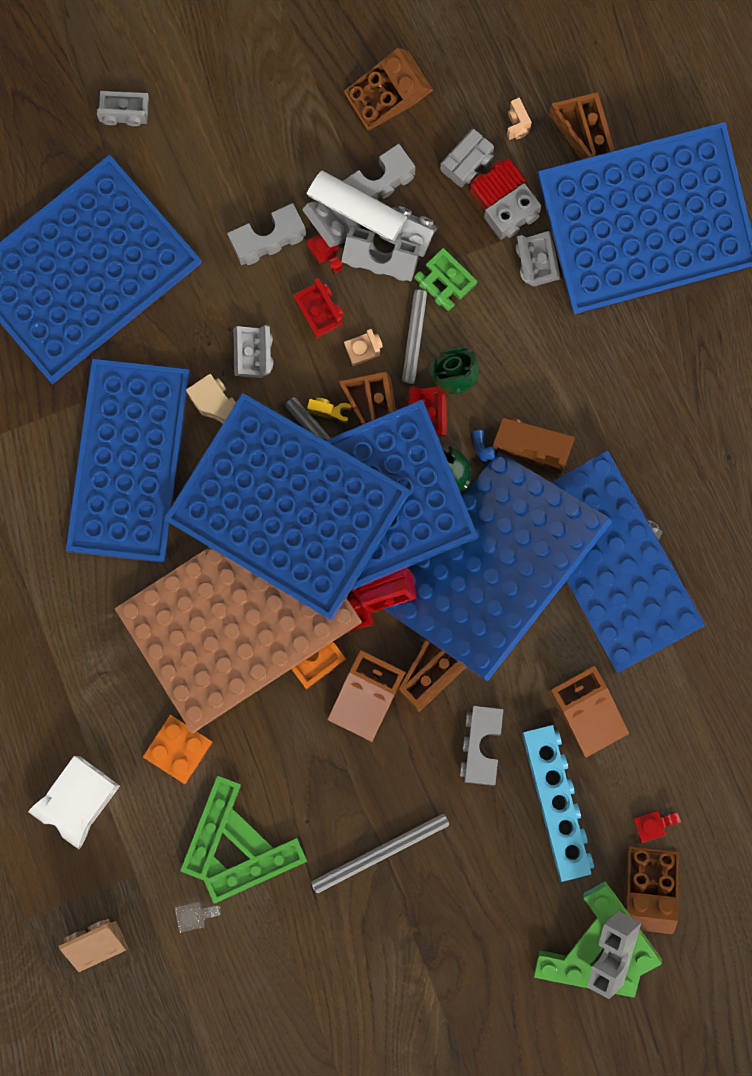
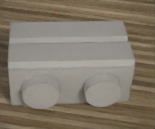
(467, 158)

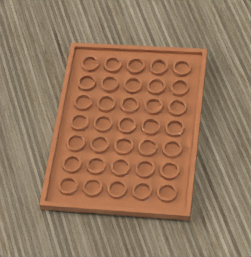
(223, 634)

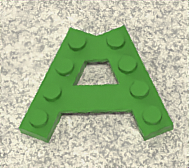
(264, 859)
(577, 965)

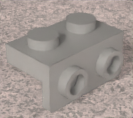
(123, 108)
(415, 230)
(538, 259)
(252, 351)

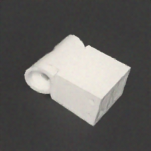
(75, 800)

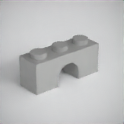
(397, 170)
(250, 246)
(361, 252)
(477, 768)
(618, 941)

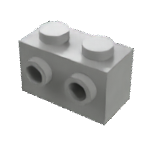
(513, 212)

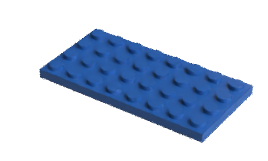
(128, 460)
(626, 576)

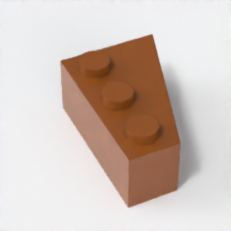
(583, 125)
(370, 396)
(533, 444)
(429, 675)

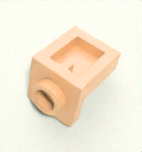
(519, 117)
(363, 347)

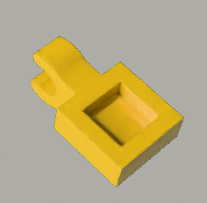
(323, 408)

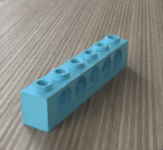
(566, 868)

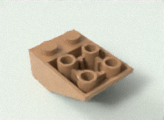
(97, 945)

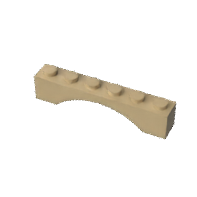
(210, 399)

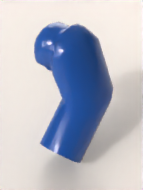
(480, 446)

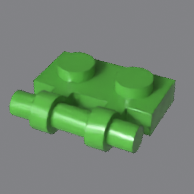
(451, 274)

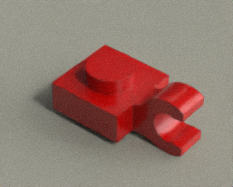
(323, 252)
(652, 826)

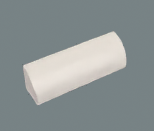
(356, 206)

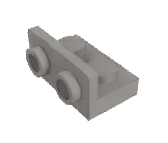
(329, 223)

